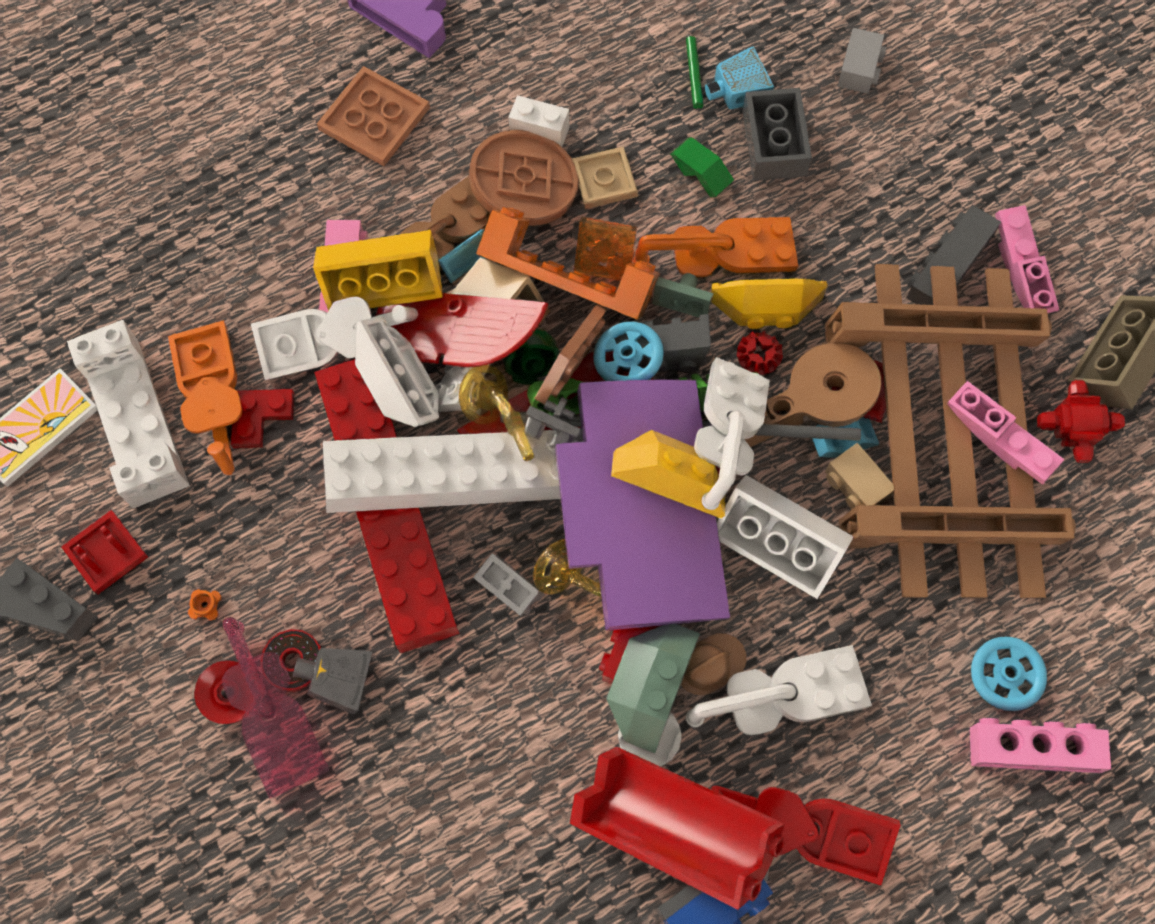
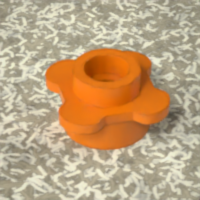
(198, 597)

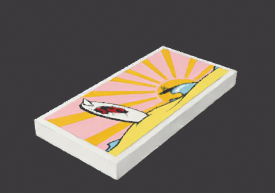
(40, 424)

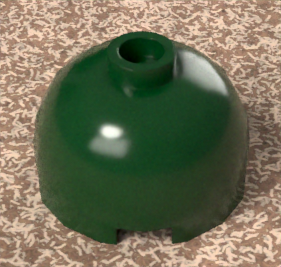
(532, 358)

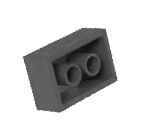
(776, 134)

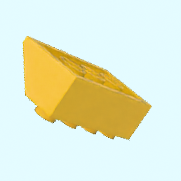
(380, 270)

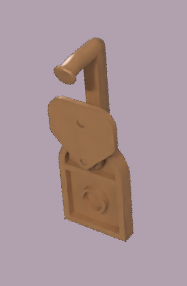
(451, 208)

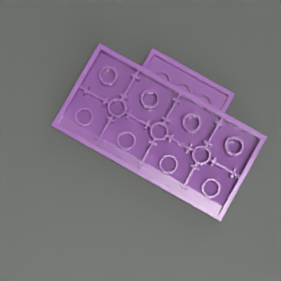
(651, 552)

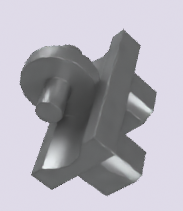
(538, 420)

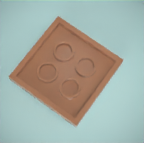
(373, 116)

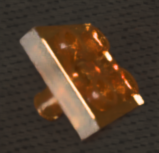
(604, 241)

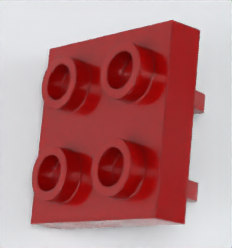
(104, 552)

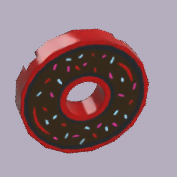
(294, 642)

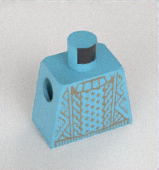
(737, 76)

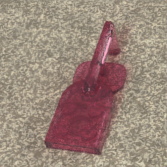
(281, 748)

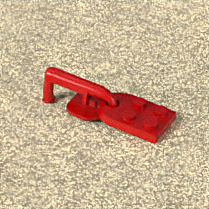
(847, 837)

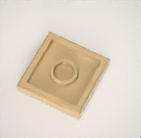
(605, 177)

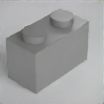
(861, 60)

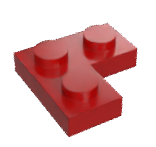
(256, 408)

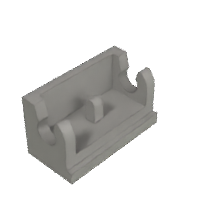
(508, 585)

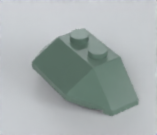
(650, 682)

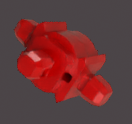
(1080, 421)

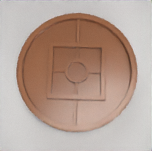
(524, 174)

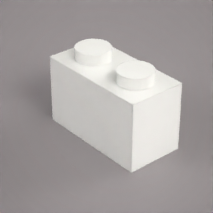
(540, 118)

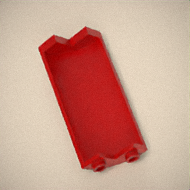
(679, 827)

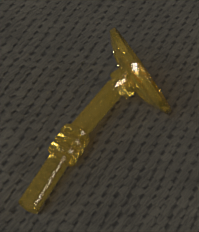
(488, 396)
(561, 571)

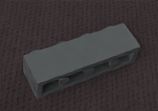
(957, 250)

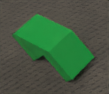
(700, 161)

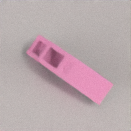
(1020, 255)
(1002, 435)

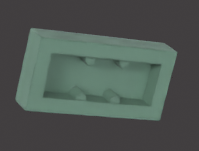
(682, 296)

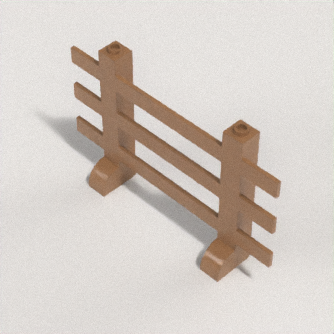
(965, 522)

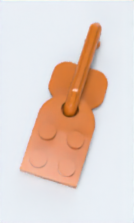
(735, 245)
(207, 380)

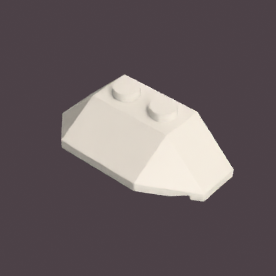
(394, 374)

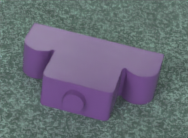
(411, 21)

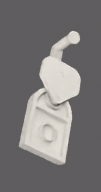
(315, 336)
(736, 410)
(822, 686)

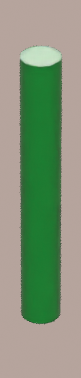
(694, 72)

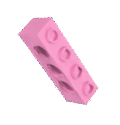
(1091, 745)

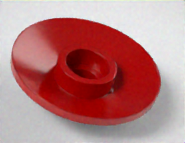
(210, 698)

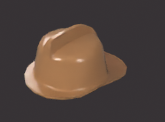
(714, 663)

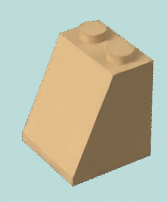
(498, 281)

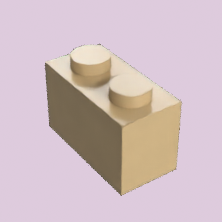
(859, 478)

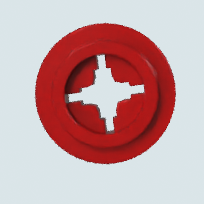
(755, 363)

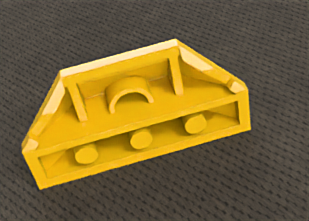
(768, 301)
(667, 469)

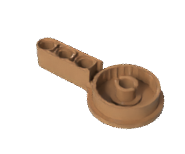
(810, 394)

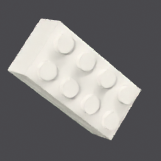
(782, 536)

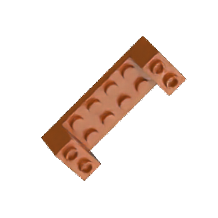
(502, 245)

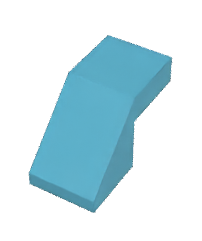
(833, 448)

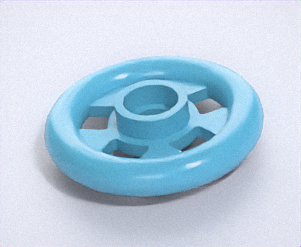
(634, 331)
(986, 685)

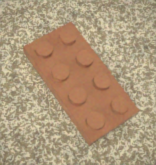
(572, 355)

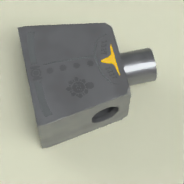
(336, 676)

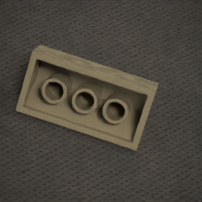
(1121, 353)

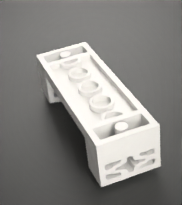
(130, 414)

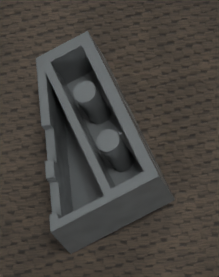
(683, 344)
(38, 603)

